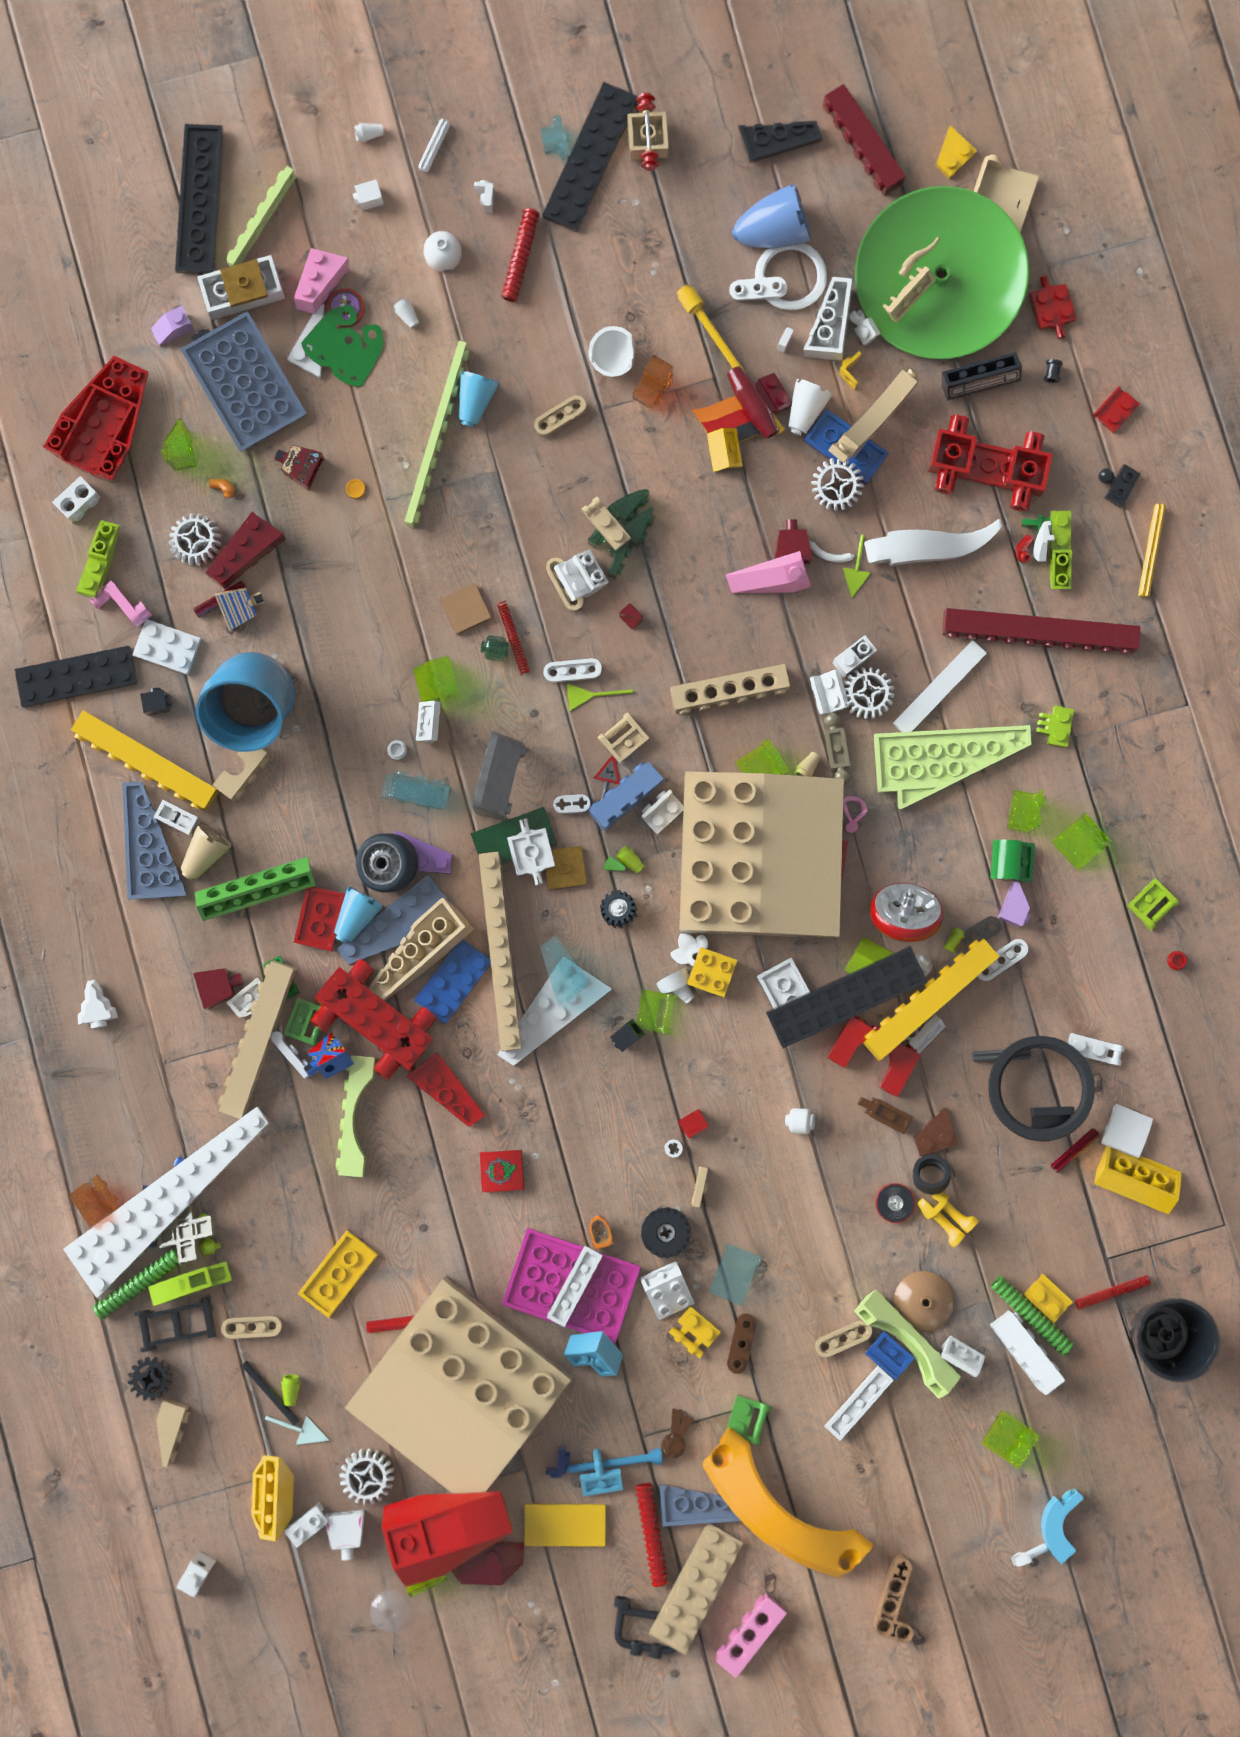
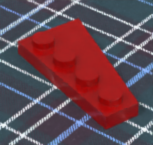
(444, 1087)

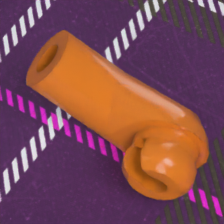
(224, 485)

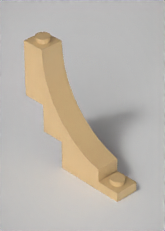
(871, 422)

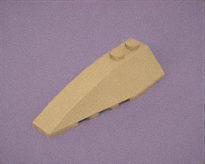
(423, 946)

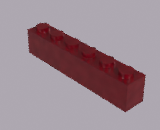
(863, 139)

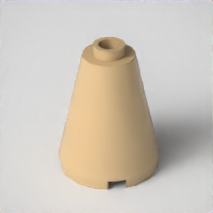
(203, 851)

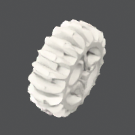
(821, 488)
(196, 525)
(885, 689)
(359, 1493)

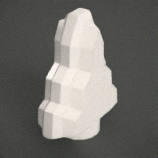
(96, 1008)

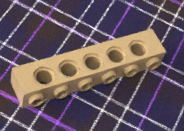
(776, 673)

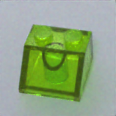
(178, 447)
(436, 680)

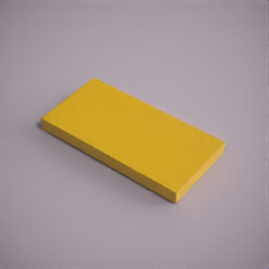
(338, 1274)
(564, 1524)

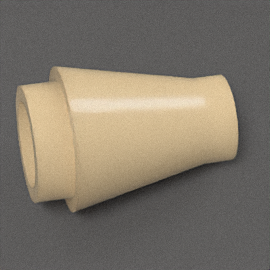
(808, 765)

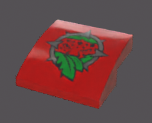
(502, 1171)

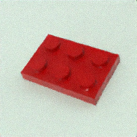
(319, 918)

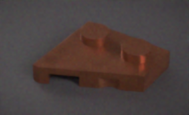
(936, 1134)

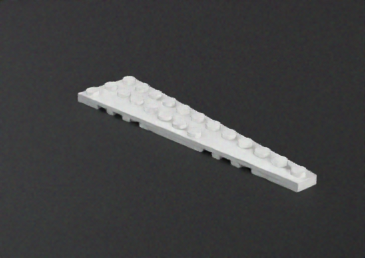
(126, 1233)

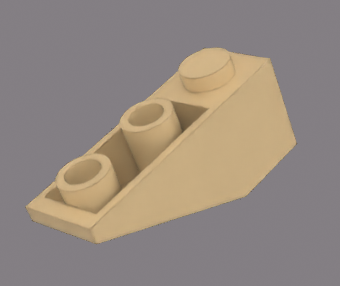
(169, 1427)

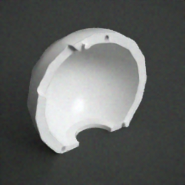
(612, 351)

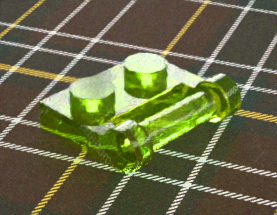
(649, 1010)

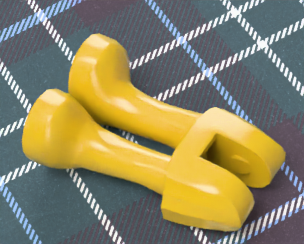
(954, 1233)

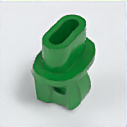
(1033, 523)

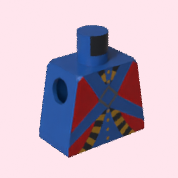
(328, 1058)

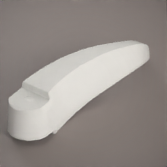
(926, 545)

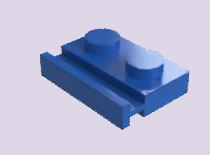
(889, 1355)

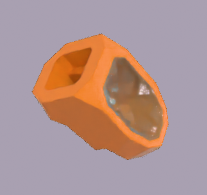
(600, 1232)

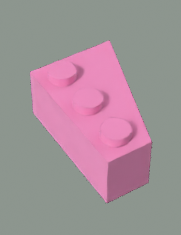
(318, 279)

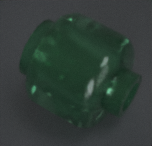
(495, 648)

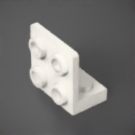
(667, 1290)

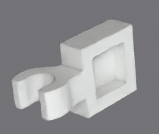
(865, 327)

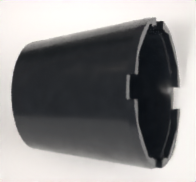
(1189, 1339)

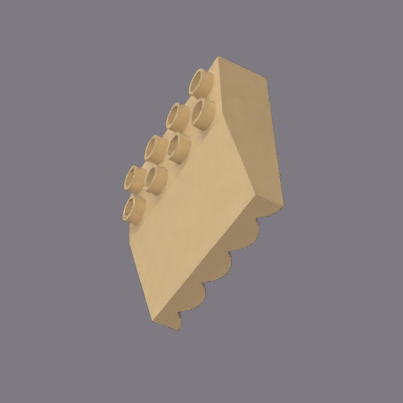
(761, 855)
(458, 1391)

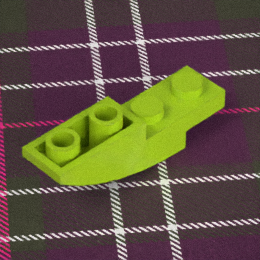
(1059, 550)
(99, 559)
(189, 1283)

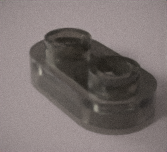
(983, 930)

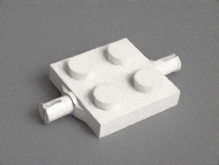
(531, 852)

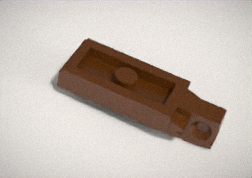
(886, 1114)

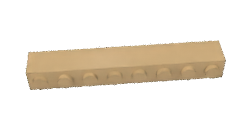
(257, 1039)

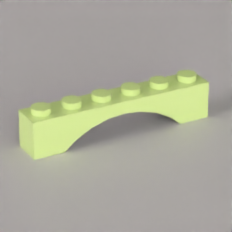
(352, 1158)
(936, 1372)

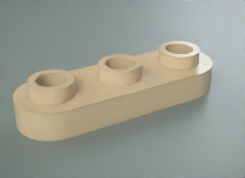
(565, 409)
(557, 584)
(244, 1331)
(835, 1345)

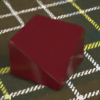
(631, 616)

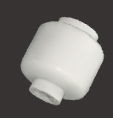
(800, 1121)

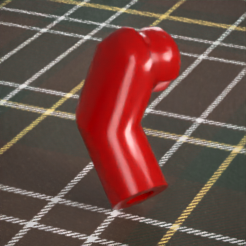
(1021, 549)

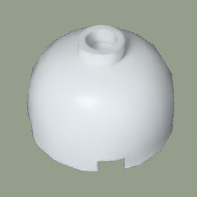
(442, 251)

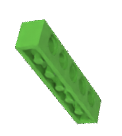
(255, 889)

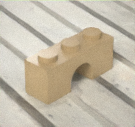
(234, 785)

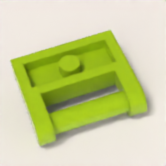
(1148, 899)

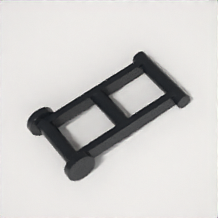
(151, 1345)

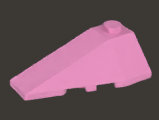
(774, 576)

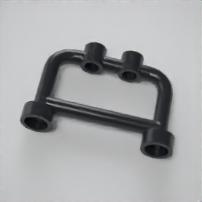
(636, 1646)

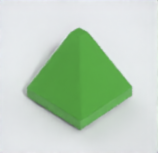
(613, 865)

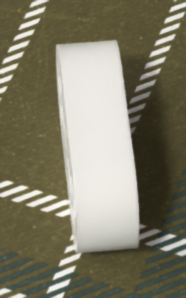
(571, 799)

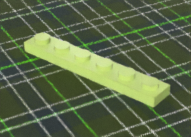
(264, 213)

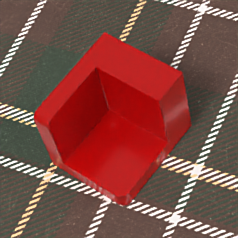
(693, 1123)

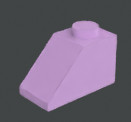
(172, 326)
(1015, 907)

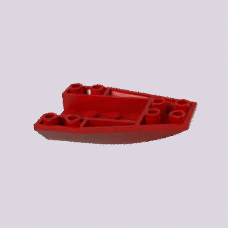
(101, 420)
(441, 1531)

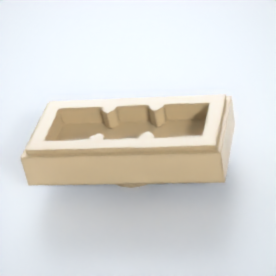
(700, 1186)

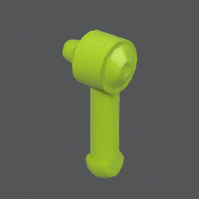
(208, 1245)

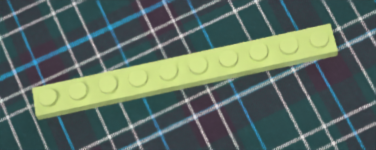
(435, 442)

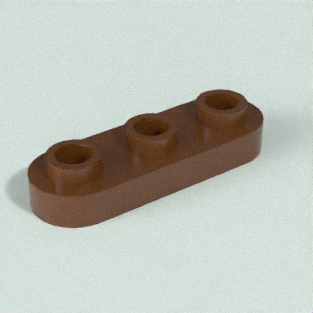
(741, 1353)

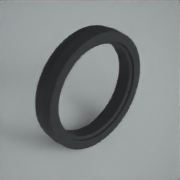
(1073, 1056)

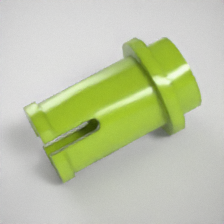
(954, 940)

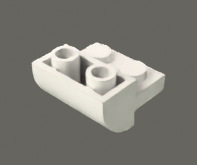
(581, 575)

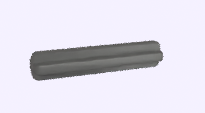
(992, 1055)

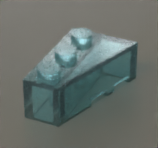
(415, 790)
(563, 971)

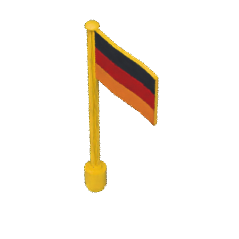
(727, 412)

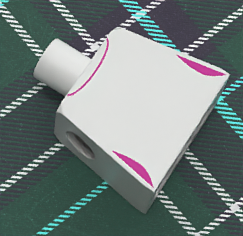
(345, 1531)

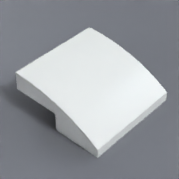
(1127, 1131)

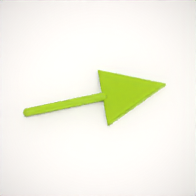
(855, 577)

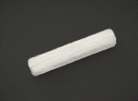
(434, 145)

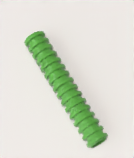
(136, 1285)
(1032, 1315)

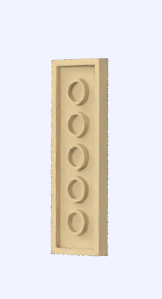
(695, 1588)

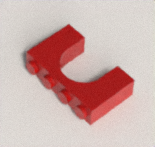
(901, 1057)

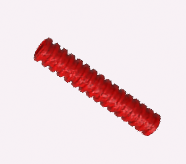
(520, 254)
(651, 1534)

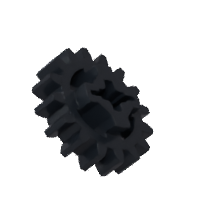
(140, 1377)

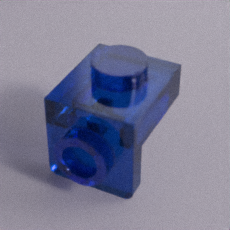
(563, 1460)

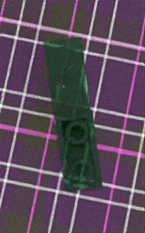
(622, 510)
(636, 530)

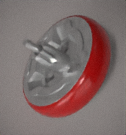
(904, 922)

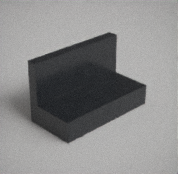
(1050, 1116)

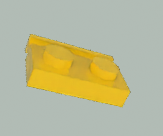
(1047, 1298)

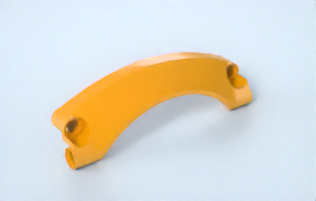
(753, 1504)

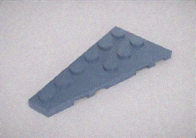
(149, 862)
(393, 923)

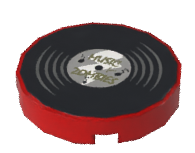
(895, 1203)

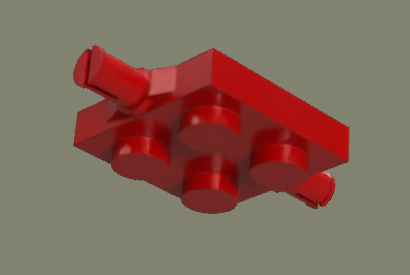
(1052, 306)

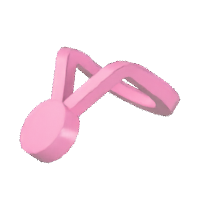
(851, 825)

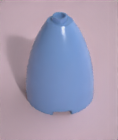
(774, 221)

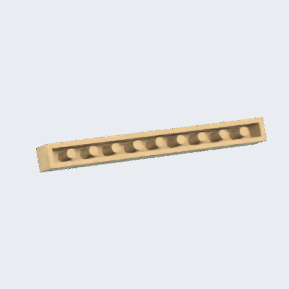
(500, 951)

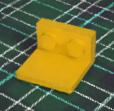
(712, 972)

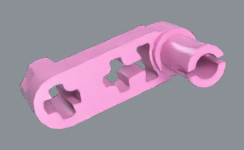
(136, 614)

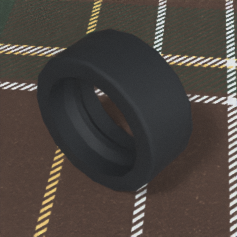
(931, 1160)

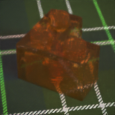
(655, 379)

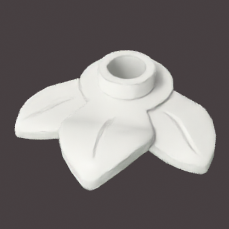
(688, 948)

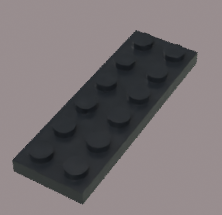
(75, 676)

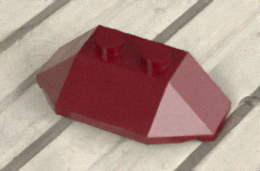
(492, 1565)

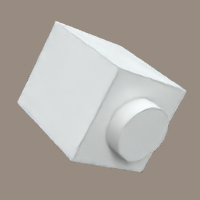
(368, 195)

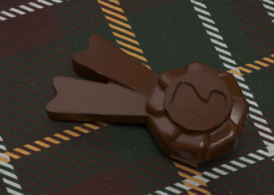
(673, 1443)

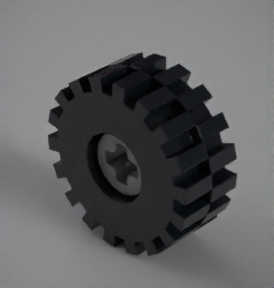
(678, 1238)

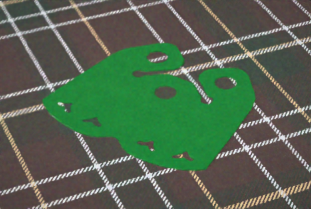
(339, 355)

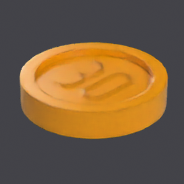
(355, 488)

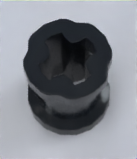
(1053, 371)

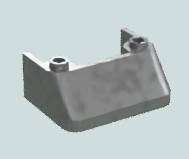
(498, 776)

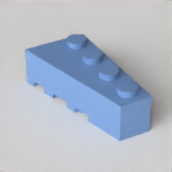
(625, 796)

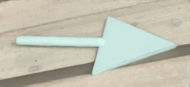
(308, 1433)

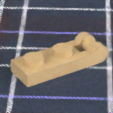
(606, 524)

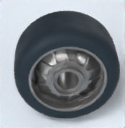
(400, 858)

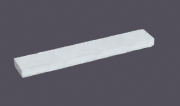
(939, 687)

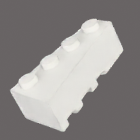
(830, 327)

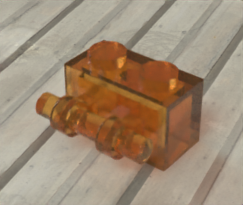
(90, 1204)

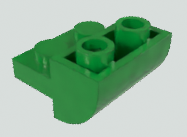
(1012, 860)

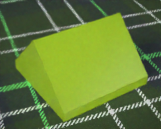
(865, 954)

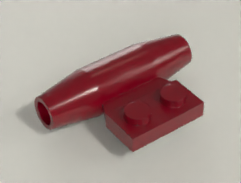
(760, 399)

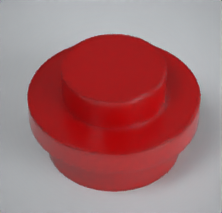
(1177, 960)

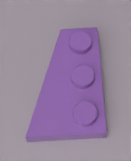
(429, 857)

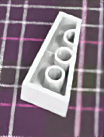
(1027, 1353)

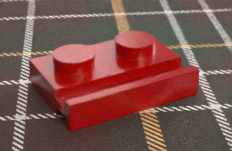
(1116, 409)

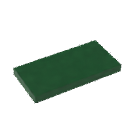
(495, 836)

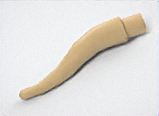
(910, 261)

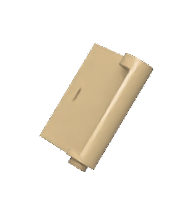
(1007, 188)

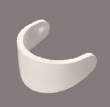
(673, 981)

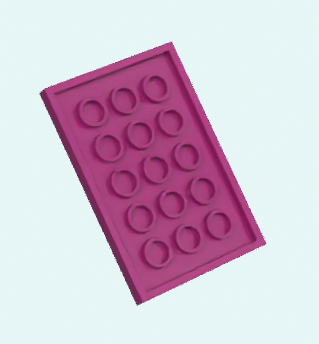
(543, 1270)

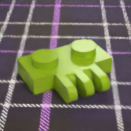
(1057, 726)

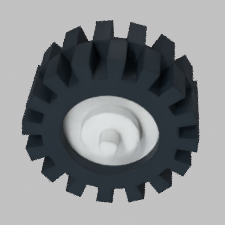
(618, 909)

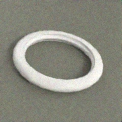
(821, 280)

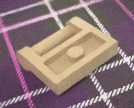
(627, 743)

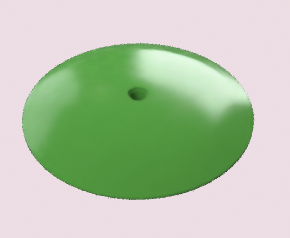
(975, 250)

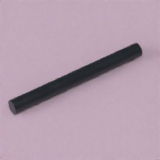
(270, 1393)

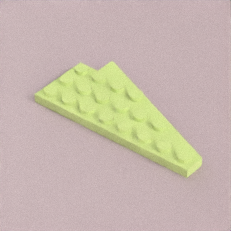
(932, 760)

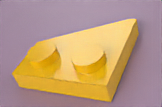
(954, 153)

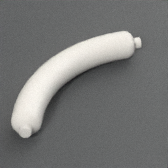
(829, 557)

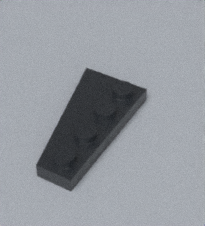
(770, 140)

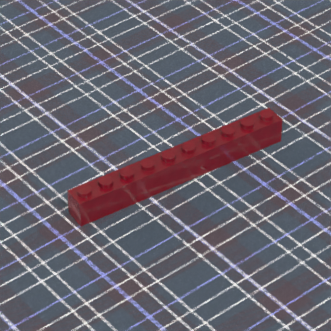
(1041, 630)

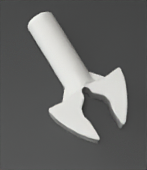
(1024, 1558)

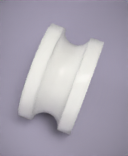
(679, 1146)

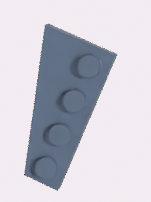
(690, 1507)

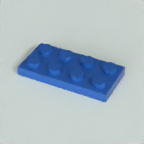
(829, 431)
(453, 981)

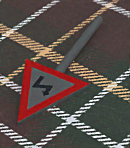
(608, 774)

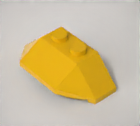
(272, 1497)

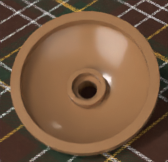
(914, 1290)

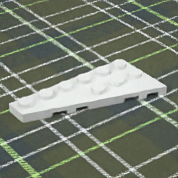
(547, 1018)

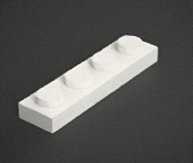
(574, 1286)
(858, 1403)

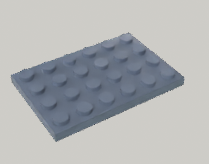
(243, 381)

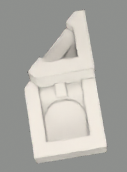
(1040, 546)

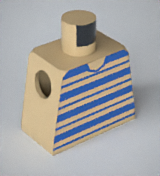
(238, 606)

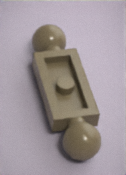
(837, 747)

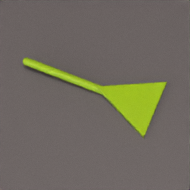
(578, 696)

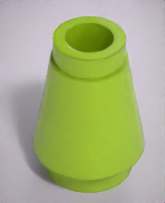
(629, 859)
(290, 1389)

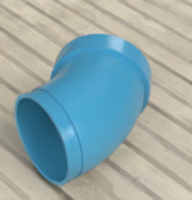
(254, 671)

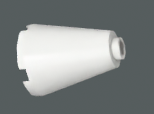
(806, 405)

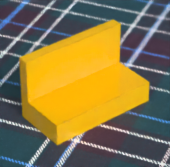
(724, 449)

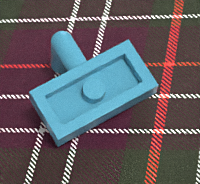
(601, 1480)

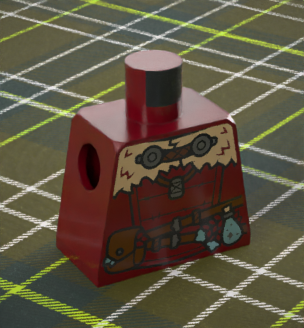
(300, 464)

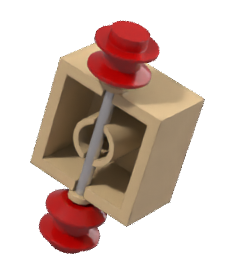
(647, 133)

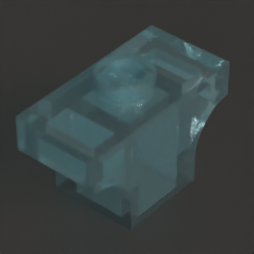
(555, 138)

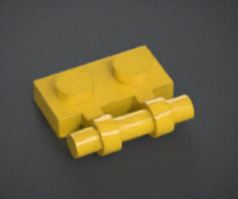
(697, 1326)

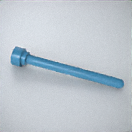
(653, 1457)

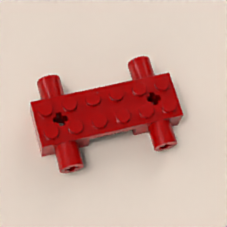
(990, 463)
(373, 1019)

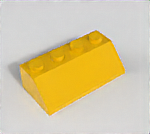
(1139, 1179)

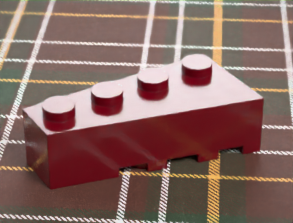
(245, 549)

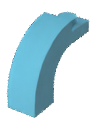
(1053, 1524)

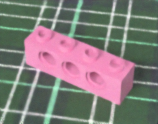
(736, 1662)

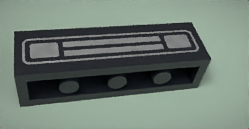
(981, 376)

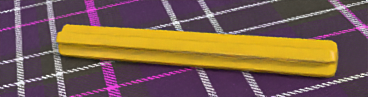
(1151, 551)

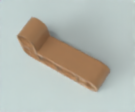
(895, 1595)

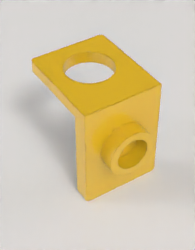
(847, 364)

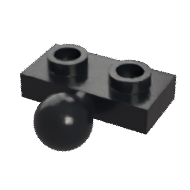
(1120, 485)

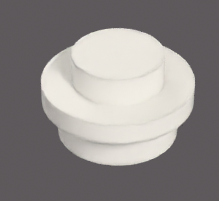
(397, 750)

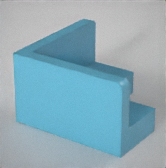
(594, 1350)

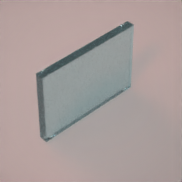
(734, 1274)

